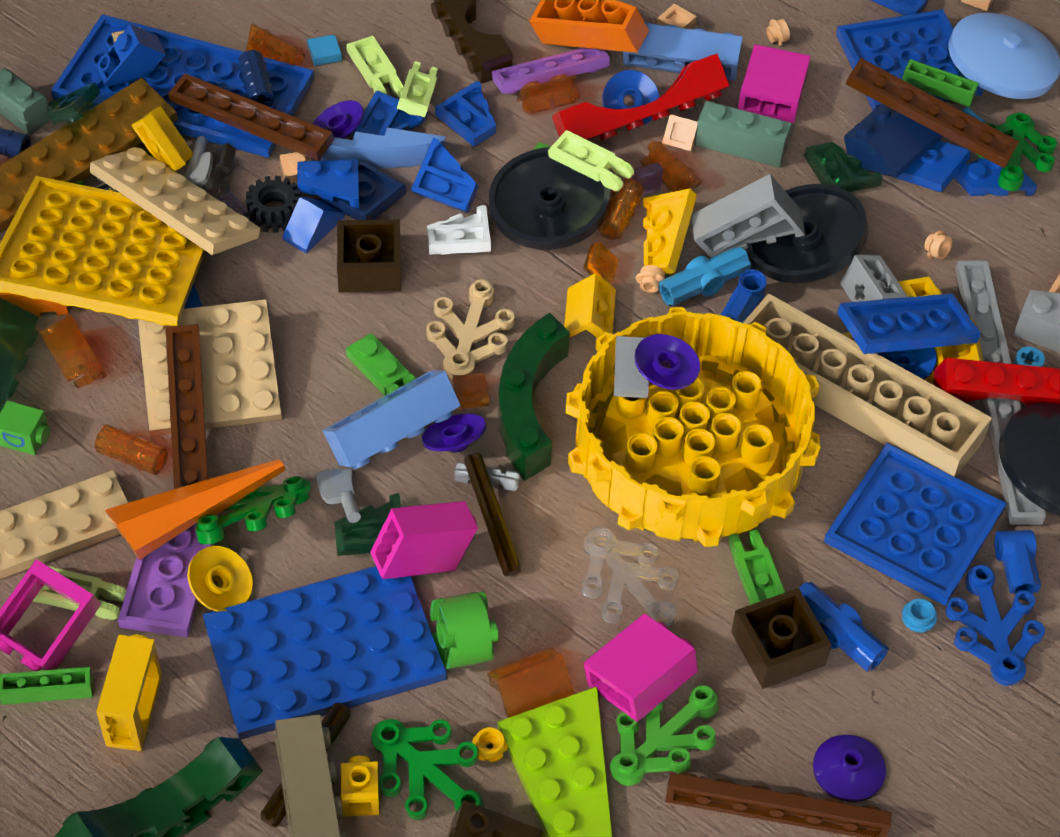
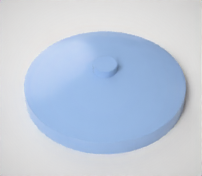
(1004, 55)

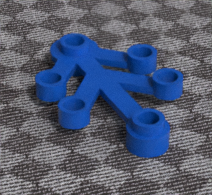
(995, 629)

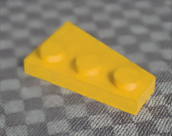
(666, 227)

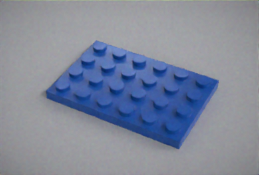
(320, 647)

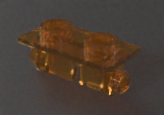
(273, 47)
(537, 95)
(675, 173)

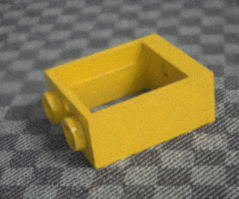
(129, 692)

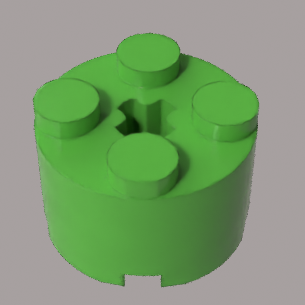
(463, 629)

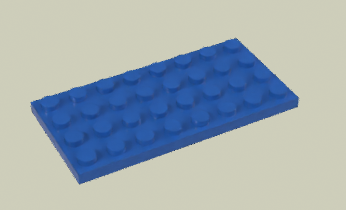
(198, 59)

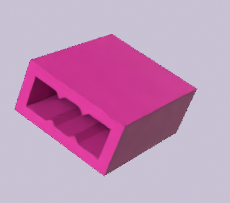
(774, 83)
(423, 539)
(641, 666)

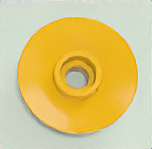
(227, 570)

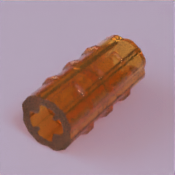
(621, 209)
(131, 449)

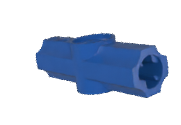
(844, 628)

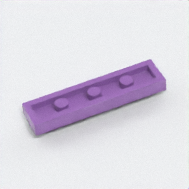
(574, 62)

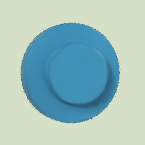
(919, 615)

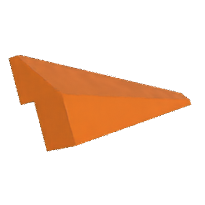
(161, 517)

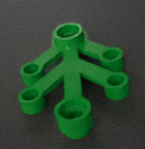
(1020, 127)
(256, 509)
(422, 763)

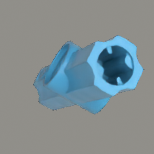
(704, 276)

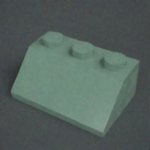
(743, 134)

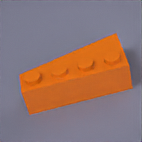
(590, 24)

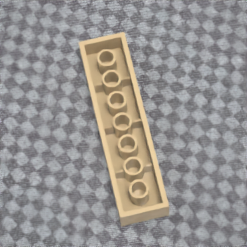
(876, 392)

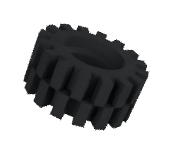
(272, 191)

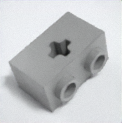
(870, 279)

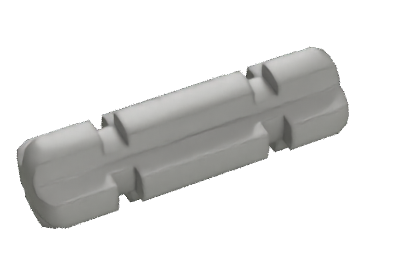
(509, 480)

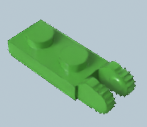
(378, 364)
(755, 568)

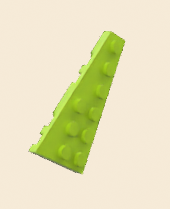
(562, 764)

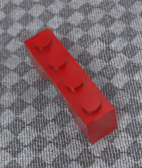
(983, 380)

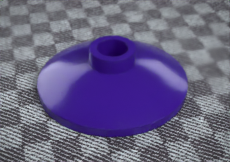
(341, 118)
(667, 361)
(454, 433)
(847, 781)

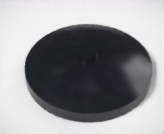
(546, 202)
(833, 235)
(1032, 454)

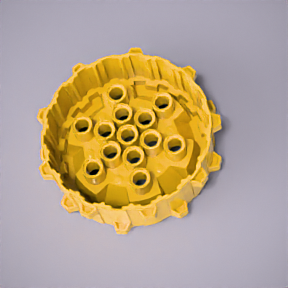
(743, 413)

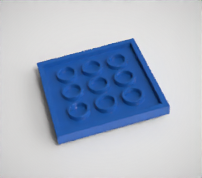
(896, 40)
(915, 523)

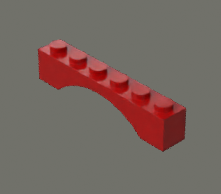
(695, 81)

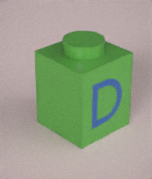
(23, 428)

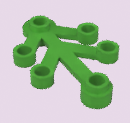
(702, 704)

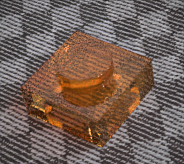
(601, 261)
(471, 390)

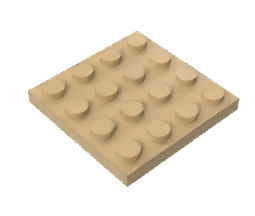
(235, 366)

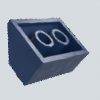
(889, 141)

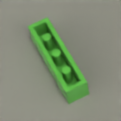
(940, 83)
(46, 685)

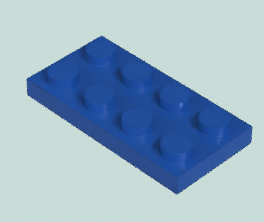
(908, 323)

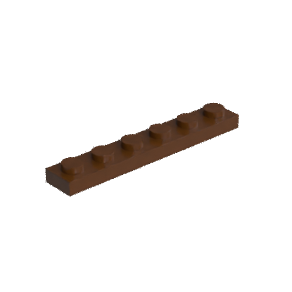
(932, 112)
(251, 116)
(186, 405)
(779, 807)

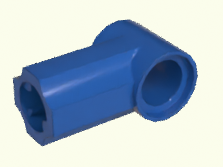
(746, 296)
(1018, 555)

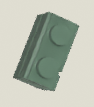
(22, 103)

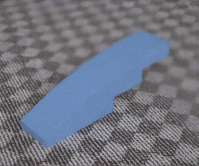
(393, 150)

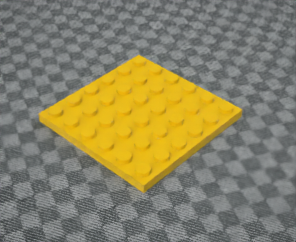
(97, 253)

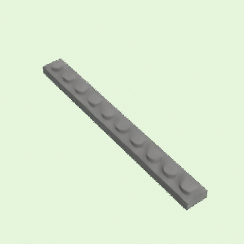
(982, 306)

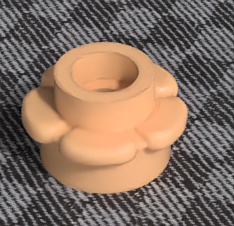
(778, 31)
(938, 245)
(649, 278)

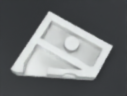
(460, 234)

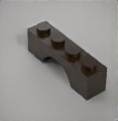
(481, 50)

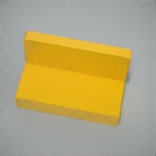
(163, 139)
(590, 307)

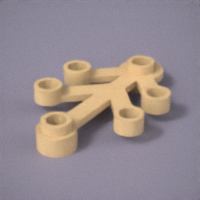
(480, 296)

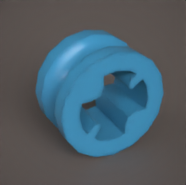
(1030, 353)

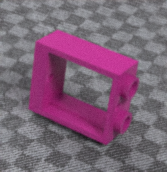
(22, 597)

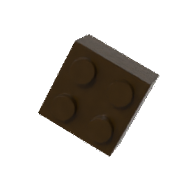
(368, 255)
(780, 638)

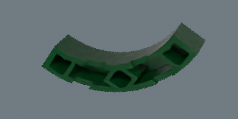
(529, 361)
(178, 802)

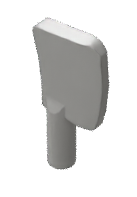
(200, 164)
(337, 488)

